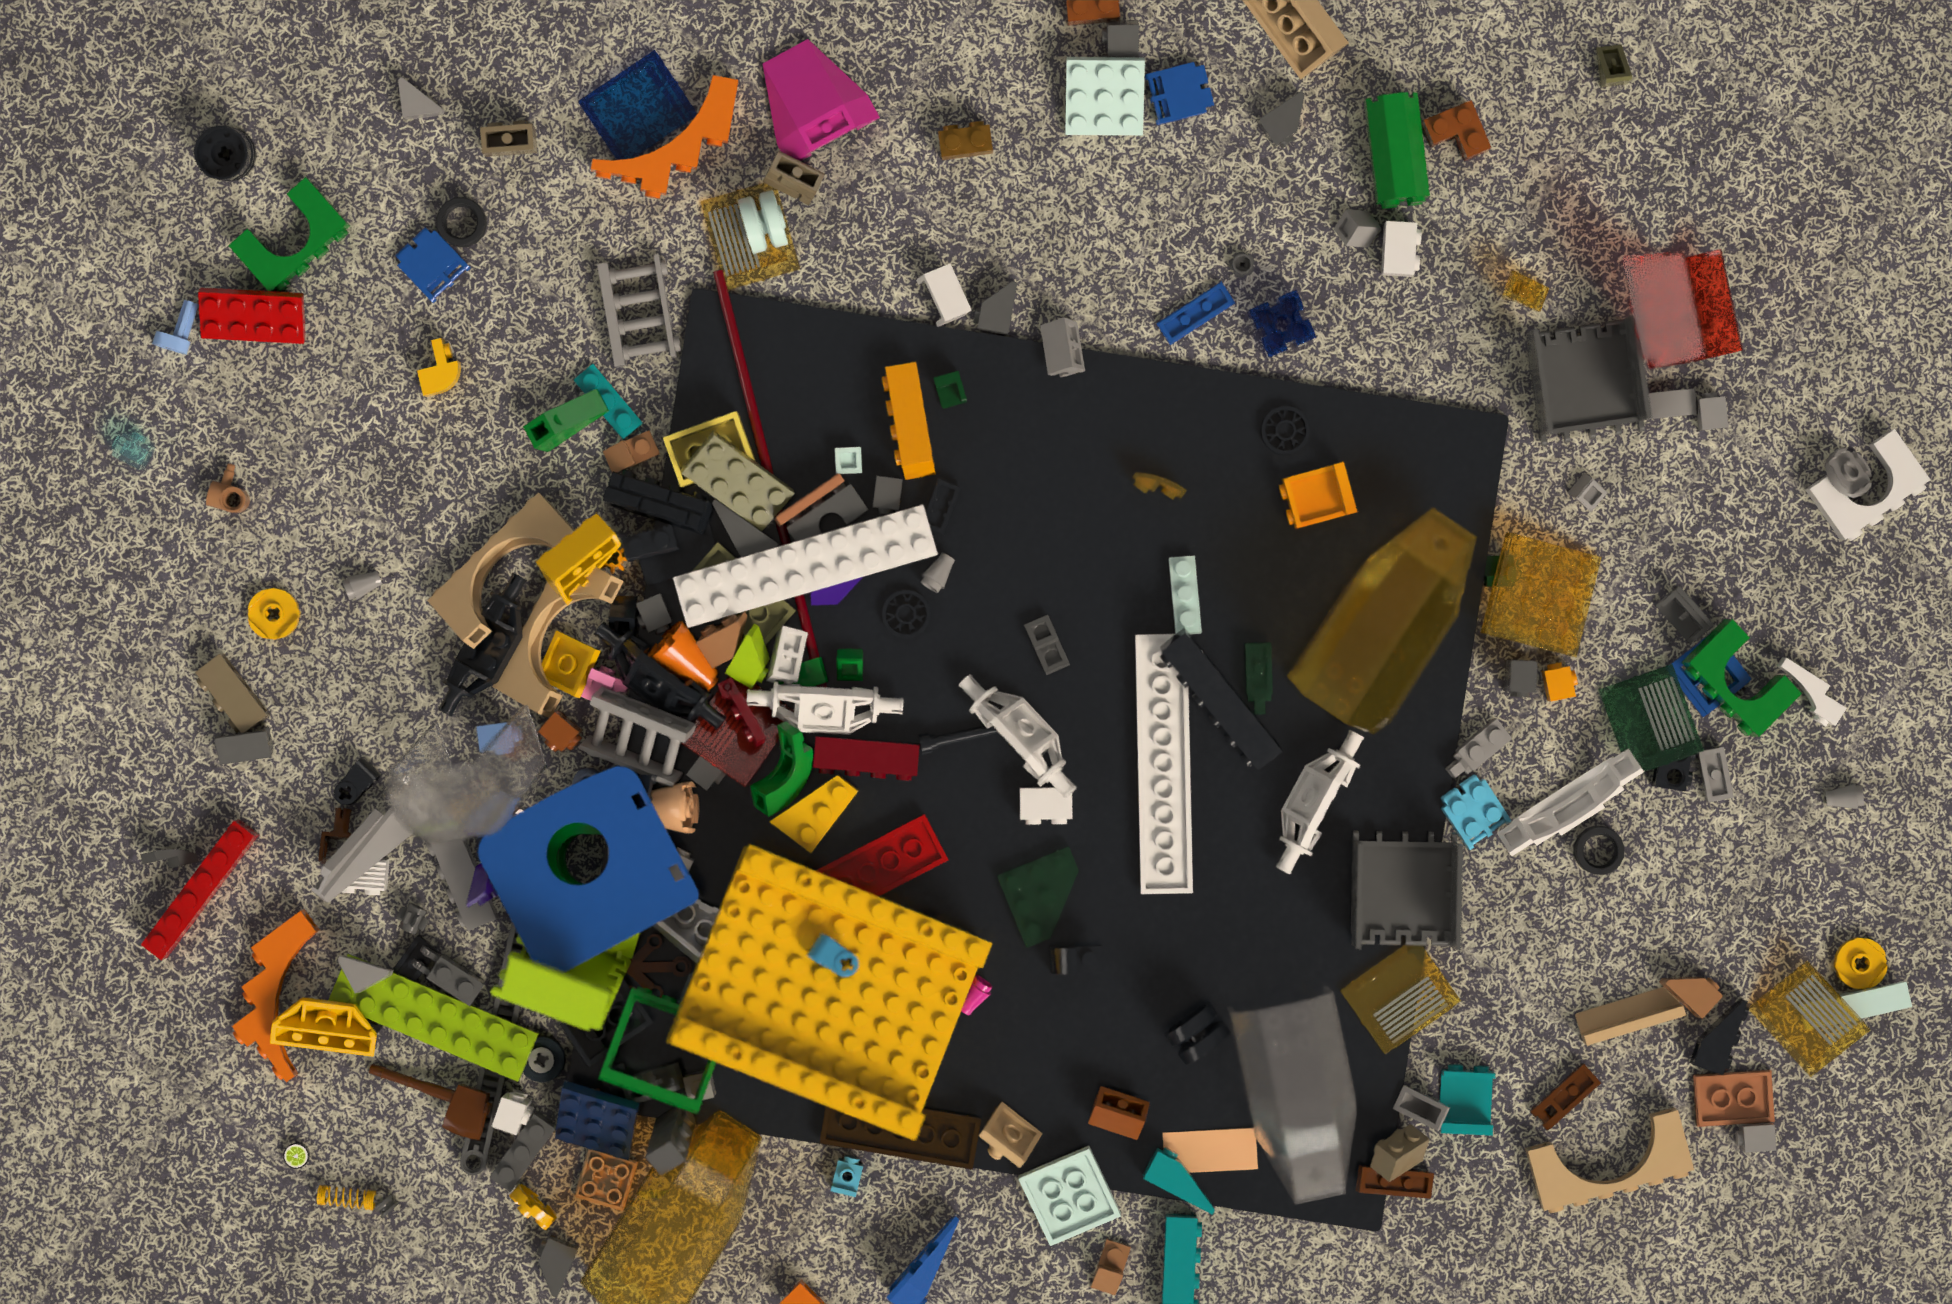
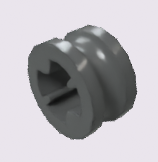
(386, 1206)

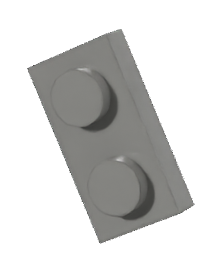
(1715, 774)

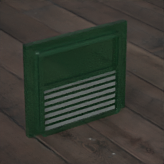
(1652, 718)

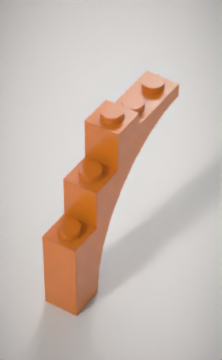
(654, 168)
(264, 990)

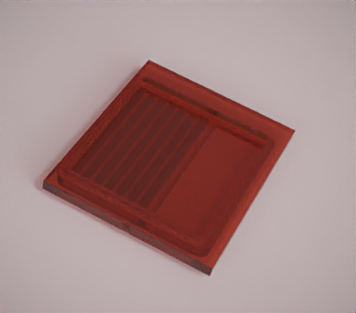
(727, 745)

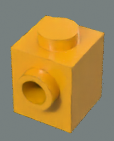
(1559, 682)

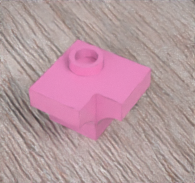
(605, 678)

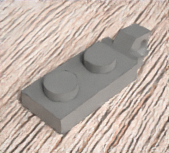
(1478, 748)

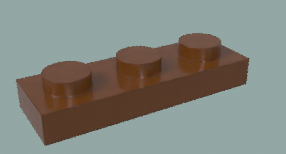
(1409, 1184)

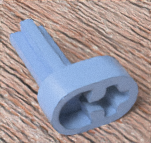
(179, 340)

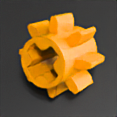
(621, 559)

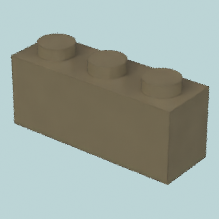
(231, 694)

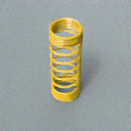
(367, 1202)

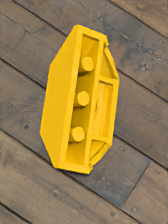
(324, 1027)

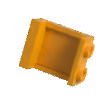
(1318, 495)

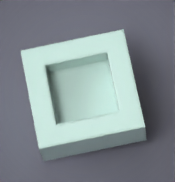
(848, 460)

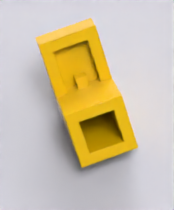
(444, 375)

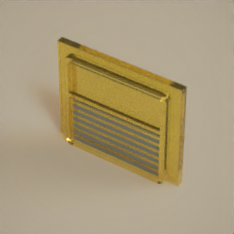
(732, 243)
(1400, 996)
(1809, 1018)

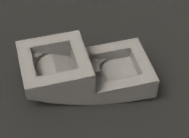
(1673, 403)

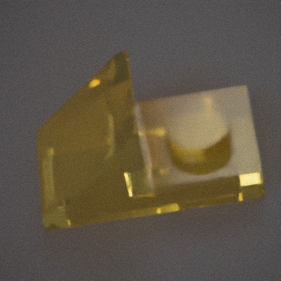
(1525, 291)

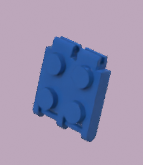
(1180, 92)
(431, 263)

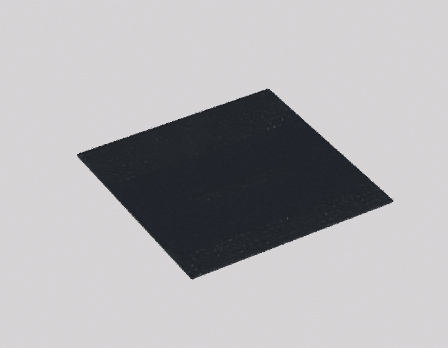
(1065, 534)

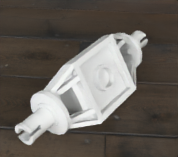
(824, 708)
(1023, 730)
(1312, 798)

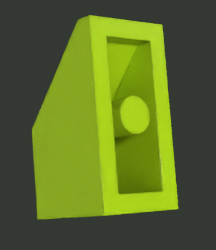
(750, 660)

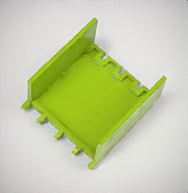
(576, 996)

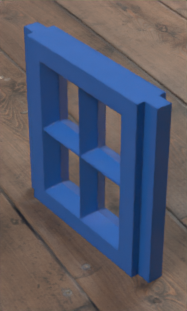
(1691, 690)

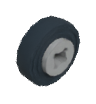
(551, 1056)

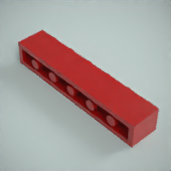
(199, 889)

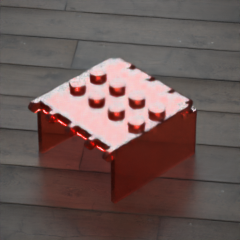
(1681, 307)

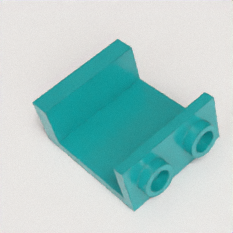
(1469, 1100)

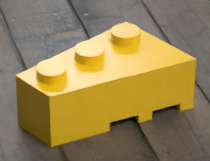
(577, 556)
(816, 813)

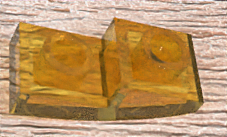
(1150, 482)

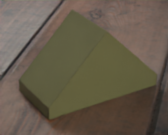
(1613, 66)

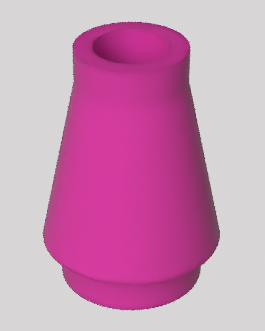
(977, 994)

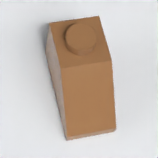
(1694, 993)

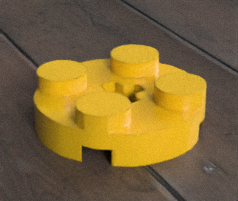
(274, 628)
(1875, 961)
(531, 1205)

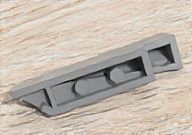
(360, 852)

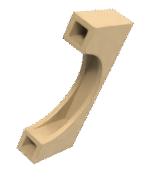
(460, 596)
(524, 674)
(1664, 1157)

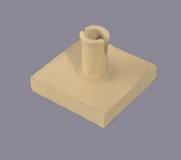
(1009, 1135)

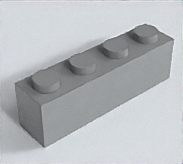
(458, 868)

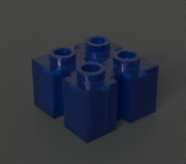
(1287, 309)

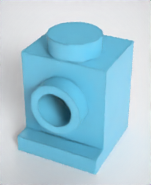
(847, 1187)

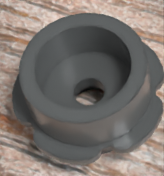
(1240, 271)

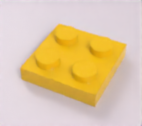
(569, 663)

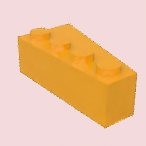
(909, 420)

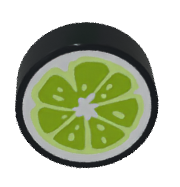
(296, 1155)

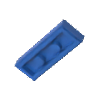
(1195, 313)

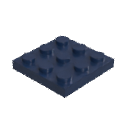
(596, 1120)

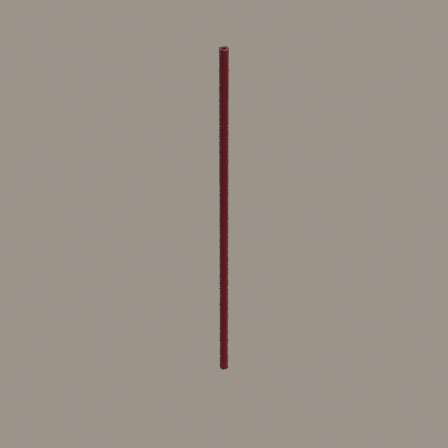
(760, 441)

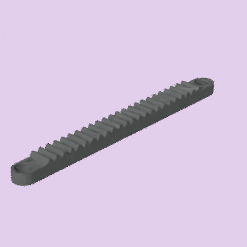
(489, 1080)

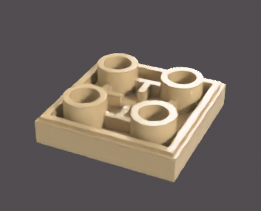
(606, 1179)

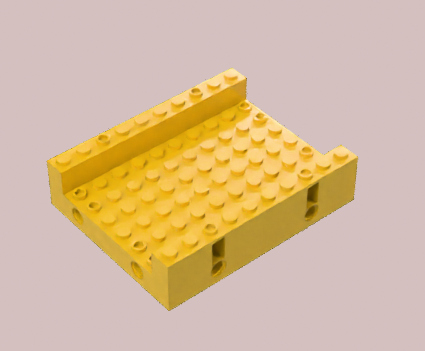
(841, 1041)

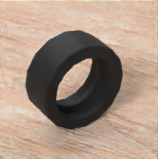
(441, 222)
(1617, 858)

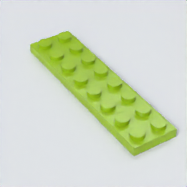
(442, 1022)

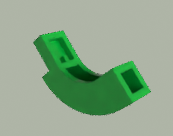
(789, 775)

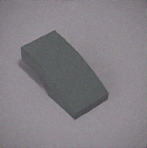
(1047, 644)

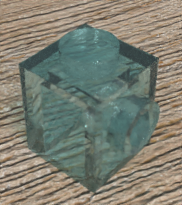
(133, 449)

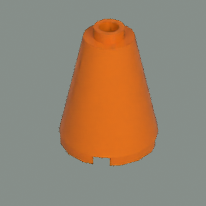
(683, 658)

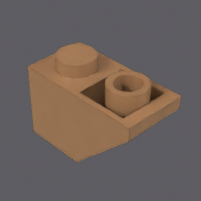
(722, 641)

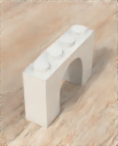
(1904, 478)

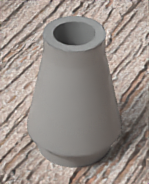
(937, 574)
(359, 585)
(1847, 797)

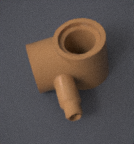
(219, 493)

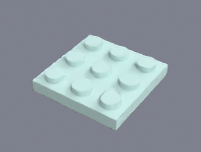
(1104, 95)
(1069, 1195)

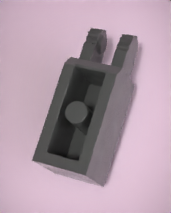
(450, 976)

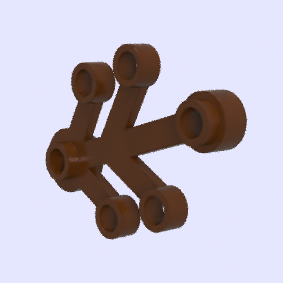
(638, 967)

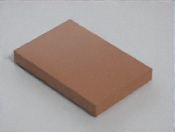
(1733, 1098)

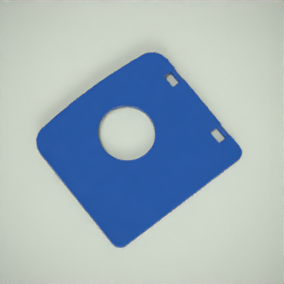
(576, 922)

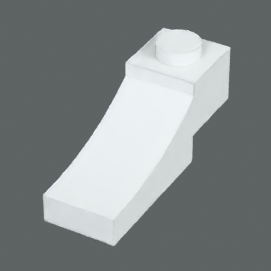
(1823, 707)

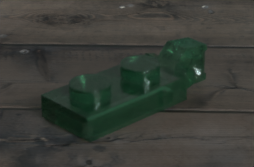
(1258, 674)

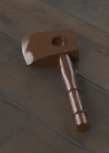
(466, 1108)

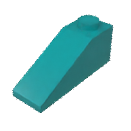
(1171, 1175)

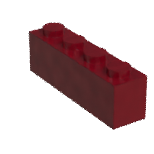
(866, 756)

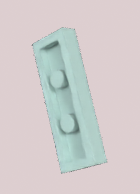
(1185, 594)

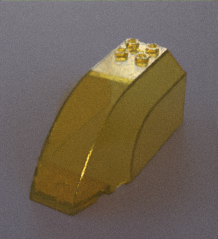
(1387, 624)
(678, 1220)

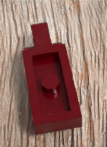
(741, 710)

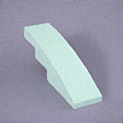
(1879, 999)

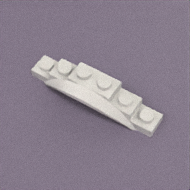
(1571, 803)

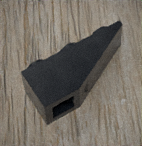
(1715, 1044)

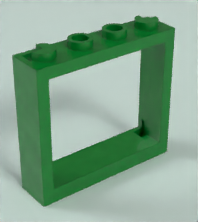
(644, 1088)

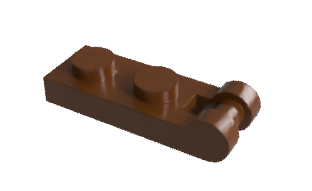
(1565, 1096)

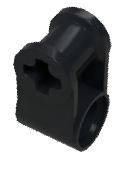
(359, 779)

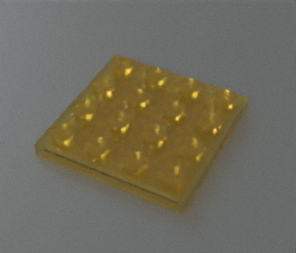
(1541, 594)

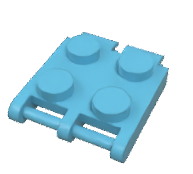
(1473, 810)

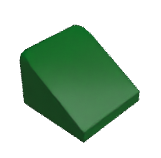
(849, 665)

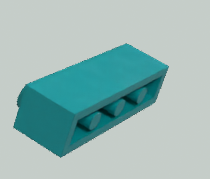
(1180, 1259)

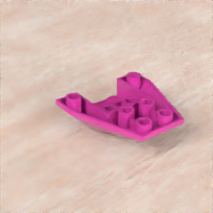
(812, 100)

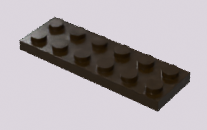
(942, 1138)

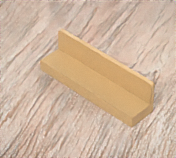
(1628, 1015)

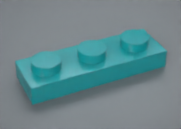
(620, 414)

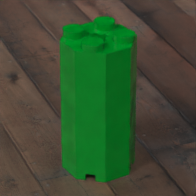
(1397, 150)

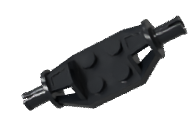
(492, 653)
(655, 683)

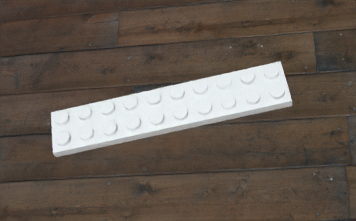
(805, 566)
(1162, 772)

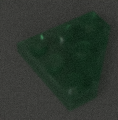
(1039, 893)

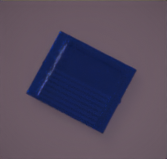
(638, 107)

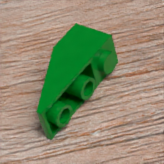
(565, 420)

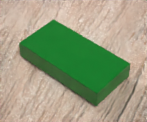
(810, 673)

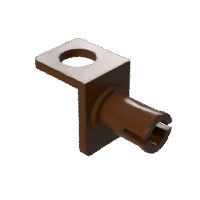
(340, 832)

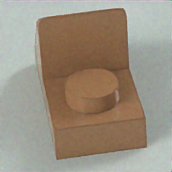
(631, 452)
(1110, 1267)

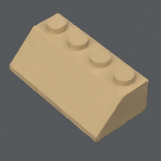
(1299, 31)

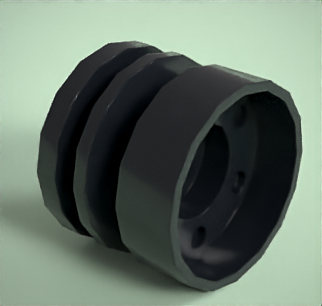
(213, 144)

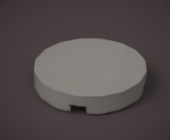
(1848, 472)

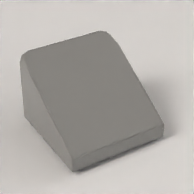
(1587, 492)

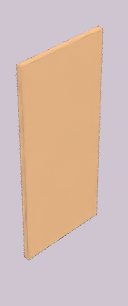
(1214, 1149)

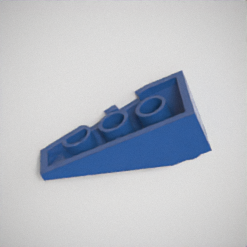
(917, 1278)

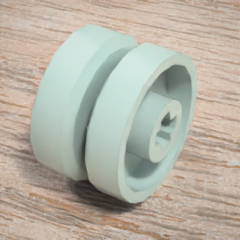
(764, 221)

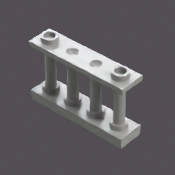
(618, 327)
(647, 716)

